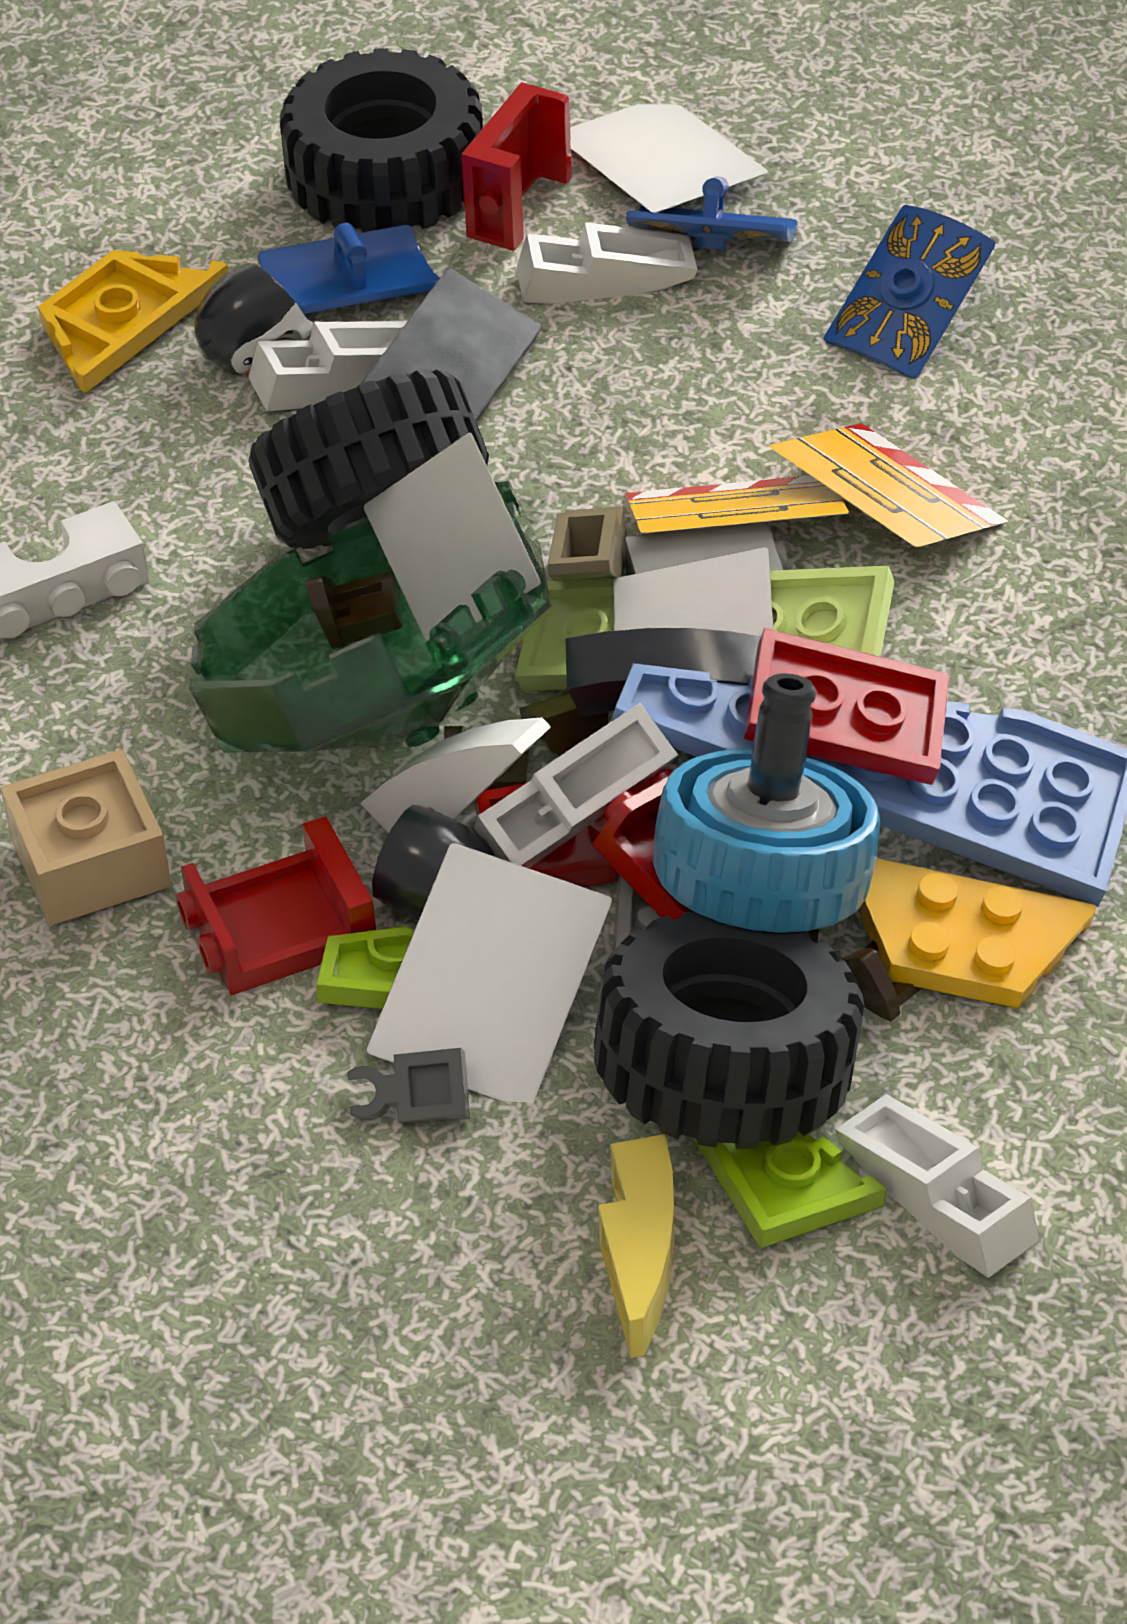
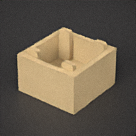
(86, 837)

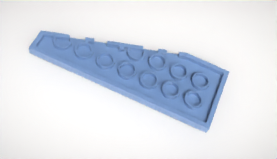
(1005, 794)

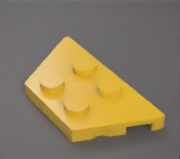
(120, 310)
(967, 932)

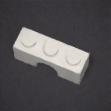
(98, 562)

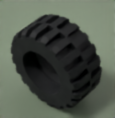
(379, 139)
(352, 447)
(727, 1031)

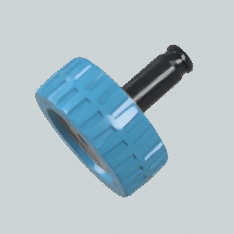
(765, 829)

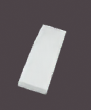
(602, 264)
(332, 361)
(454, 770)
(575, 789)
(941, 1184)

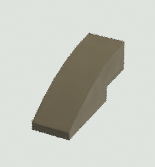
(588, 544)

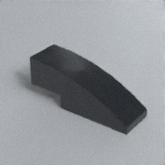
(602, 661)

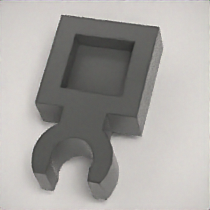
(424, 1088)

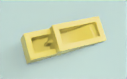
(639, 1236)

